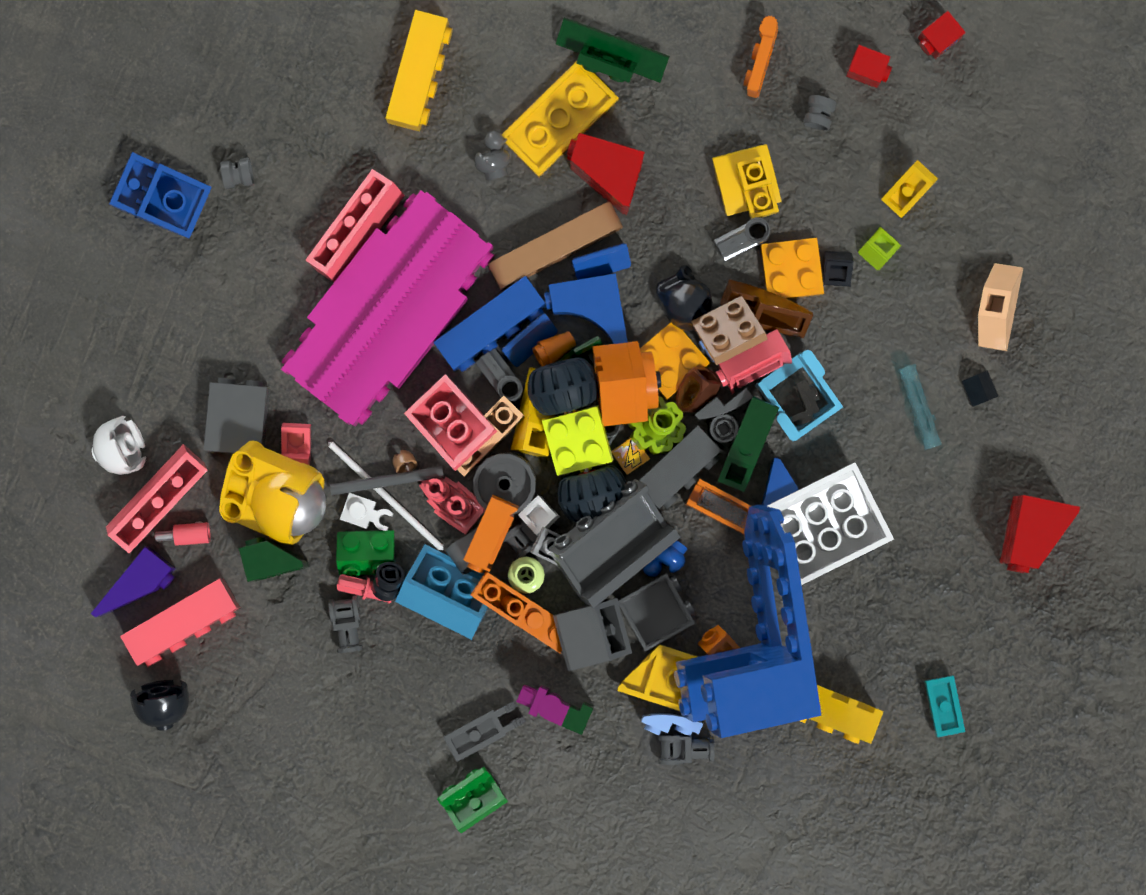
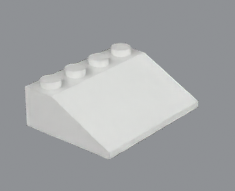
(832, 522)

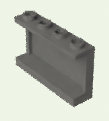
(614, 546)

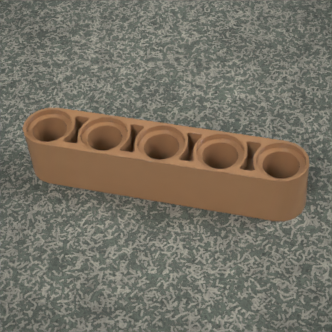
(555, 245)

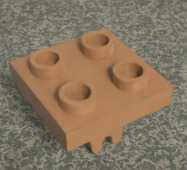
(729, 330)

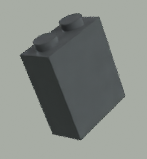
(235, 415)

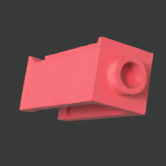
(754, 362)

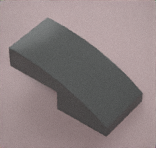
(716, 408)

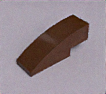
(770, 309)

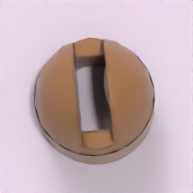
(404, 461)

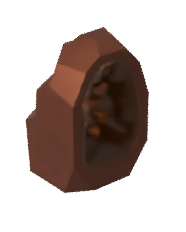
(697, 389)

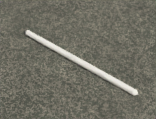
(387, 497)

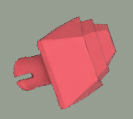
(453, 502)

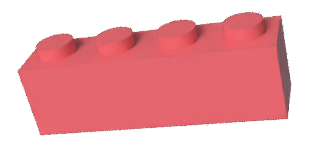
(355, 224)
(156, 498)
(180, 622)

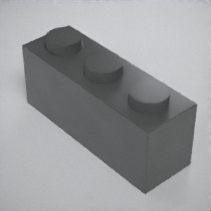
(680, 467)

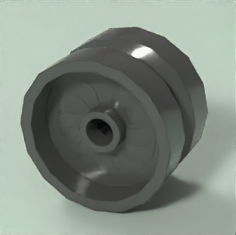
(505, 466)

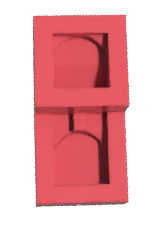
(296, 442)

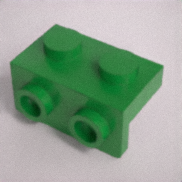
(364, 551)
(472, 799)

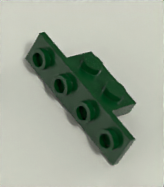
(611, 54)

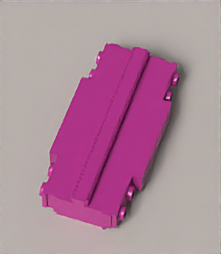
(387, 308)

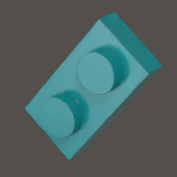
(944, 706)

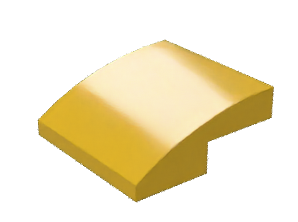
(729, 180)

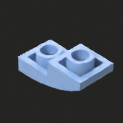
(662, 722)

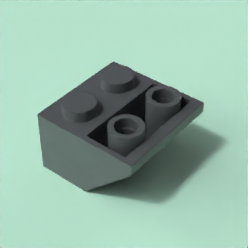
(592, 634)

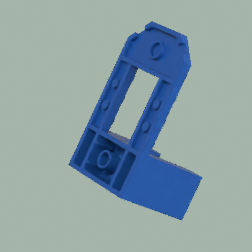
(763, 681)

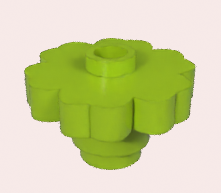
(662, 437)

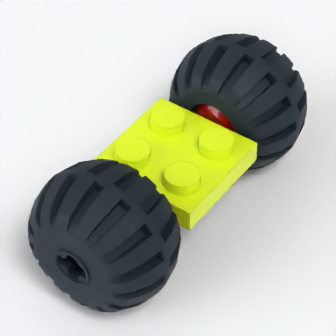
(576, 437)

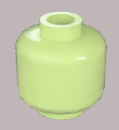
(515, 577)

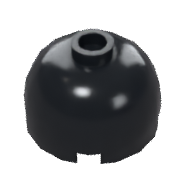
(160, 703)

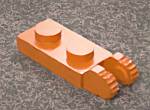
(761, 55)

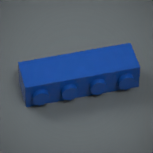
(489, 324)

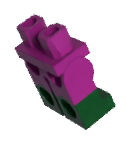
(554, 709)

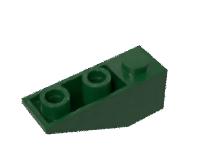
(748, 444)

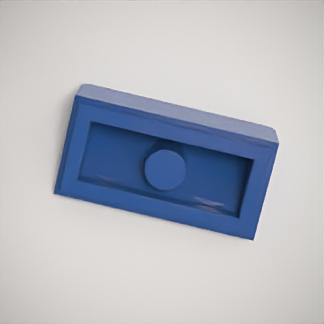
(602, 262)
(521, 346)

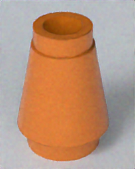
(553, 348)

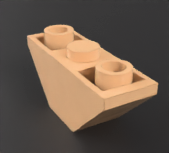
(998, 306)
(504, 418)

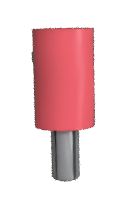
(186, 534)

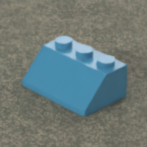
(442, 593)

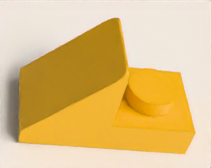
(909, 189)

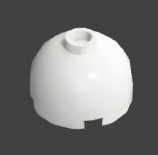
(118, 446)

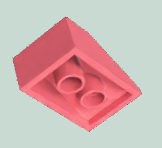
(450, 422)

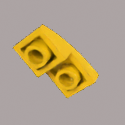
(757, 187)

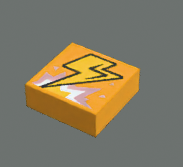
(629, 456)

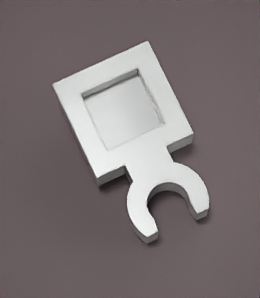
(361, 511)

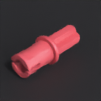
(356, 586)

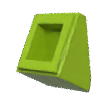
(879, 248)

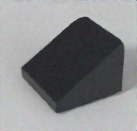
(837, 268)

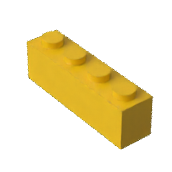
(418, 70)

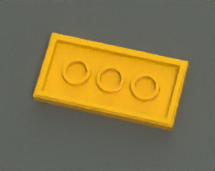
(558, 116)

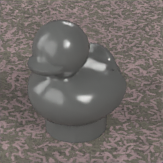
(493, 162)

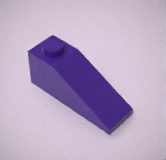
(142, 577)

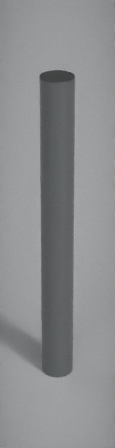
(386, 480)

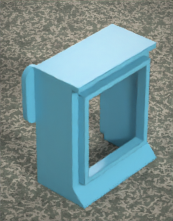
(816, 372)

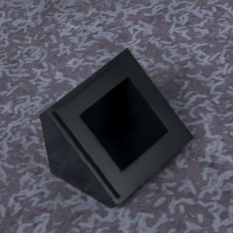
(979, 388)

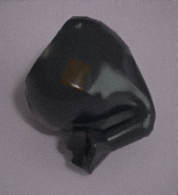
(683, 298)

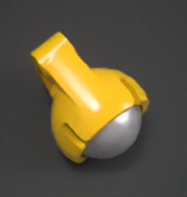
(272, 494)

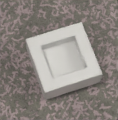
(538, 515)

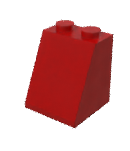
(607, 168)
(1034, 531)

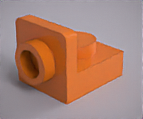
(717, 641)

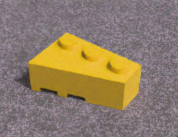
(846, 715)

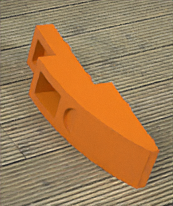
(517, 609)

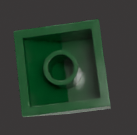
(268, 559)

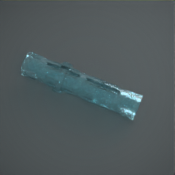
(920, 407)

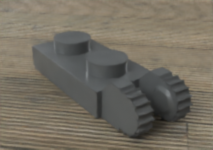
(481, 732)

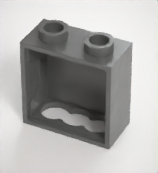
(657, 611)

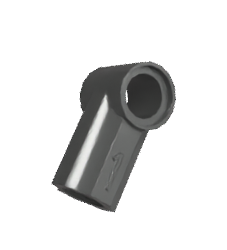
(740, 240)
(499, 374)

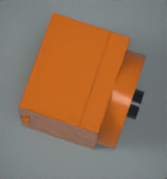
(625, 383)

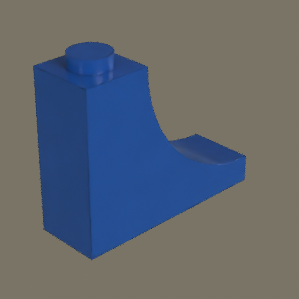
(593, 300)

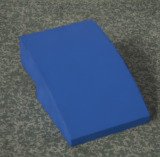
(160, 195)

